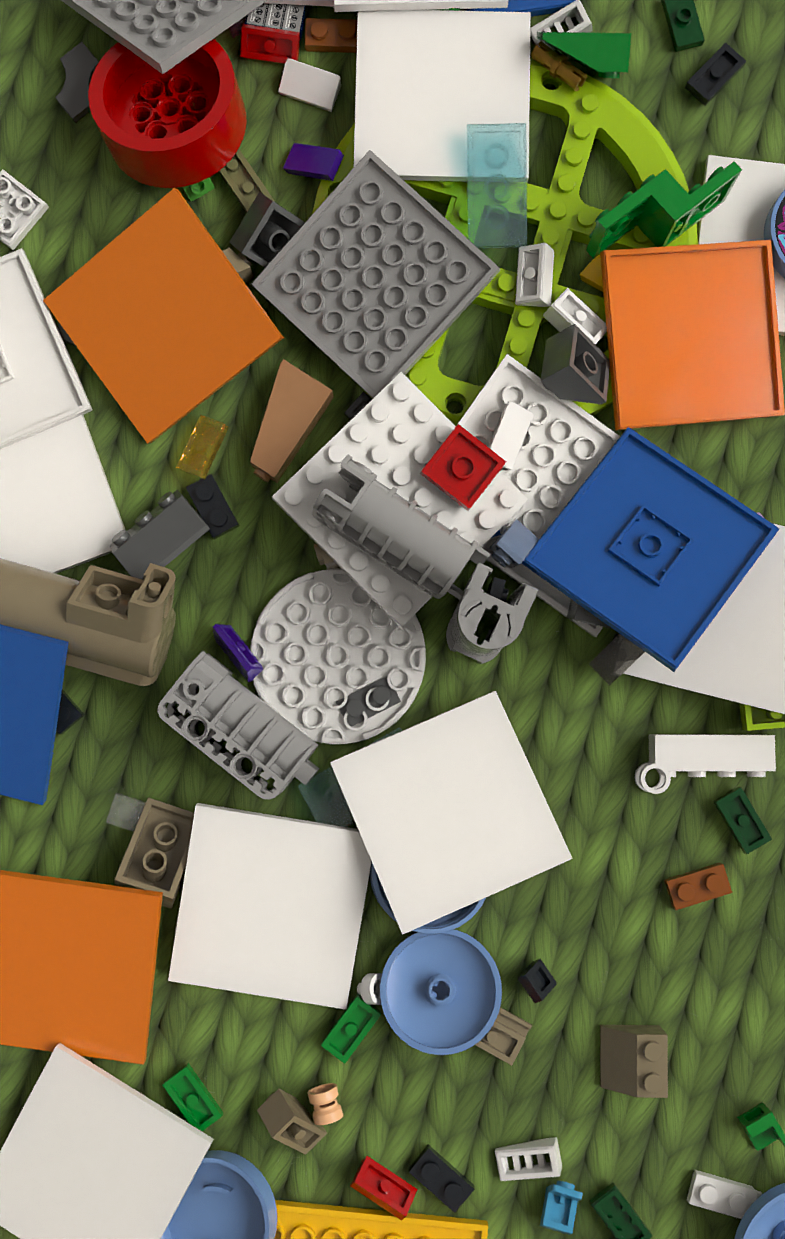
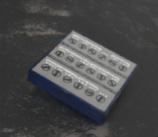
(279, 17)

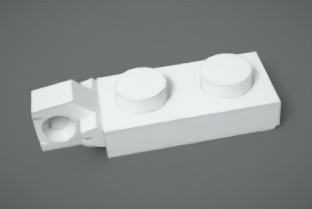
(721, 1194)

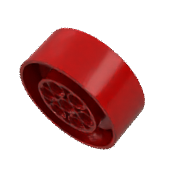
(170, 124)

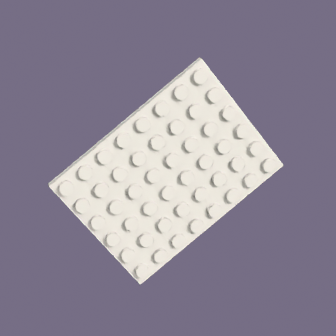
(551, 465)

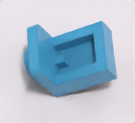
(560, 1207)

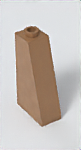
(289, 419)

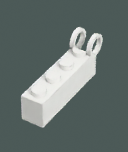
(706, 753)

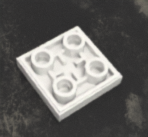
(18, 210)

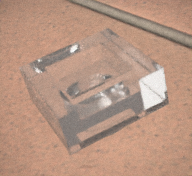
(125, 812)

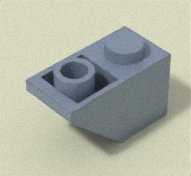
(513, 545)

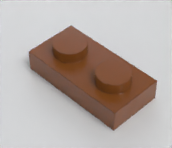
(331, 35)
(698, 886)

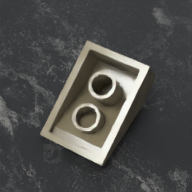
(158, 851)

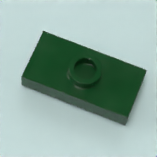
(683, 24)
(619, 1214)

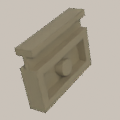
(505, 1036)

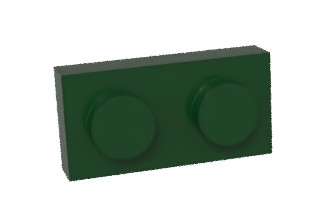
(742, 820)

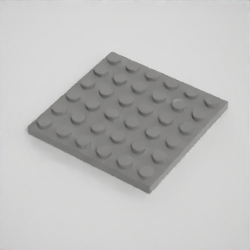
(163, 29)
(375, 275)

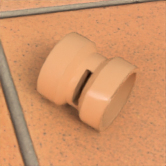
(325, 1104)

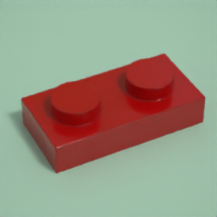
(269, 43)
(384, 1188)

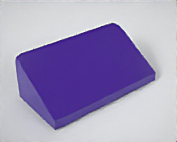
(237, 651)

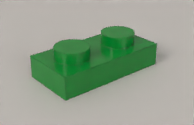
(350, 1029)
(192, 1098)

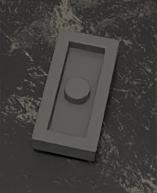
(357, 701)

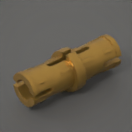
(558, 66)

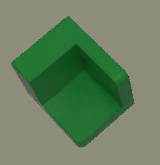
(761, 1126)

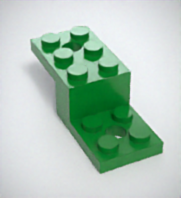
(661, 209)

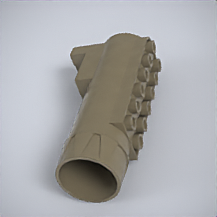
(109, 618)

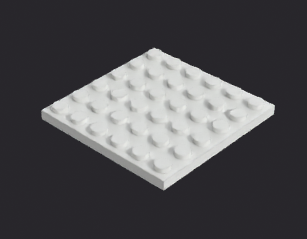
(394, 440)

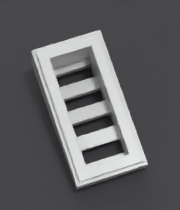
(574, 9)
(531, 1171)

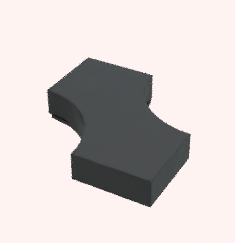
(79, 67)

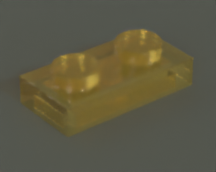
(202, 447)

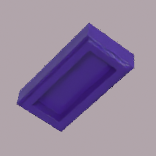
(313, 161)

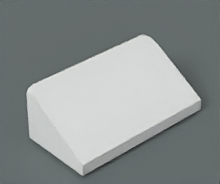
(310, 84)
(534, 275)
(571, 310)
(510, 432)

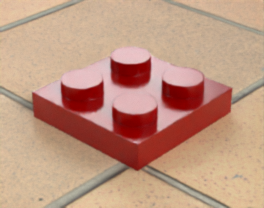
(463, 467)

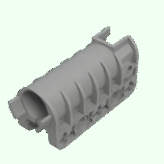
(397, 532)
(242, 722)

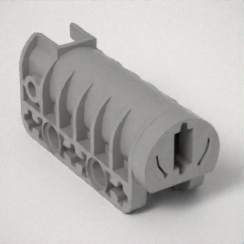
(474, 604)

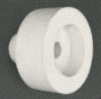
(370, 988)

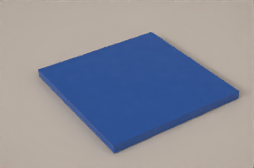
(650, 548)
(29, 710)

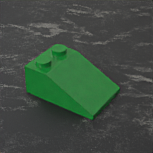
(597, 51)

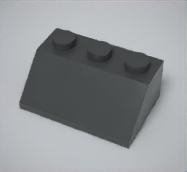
(158, 535)

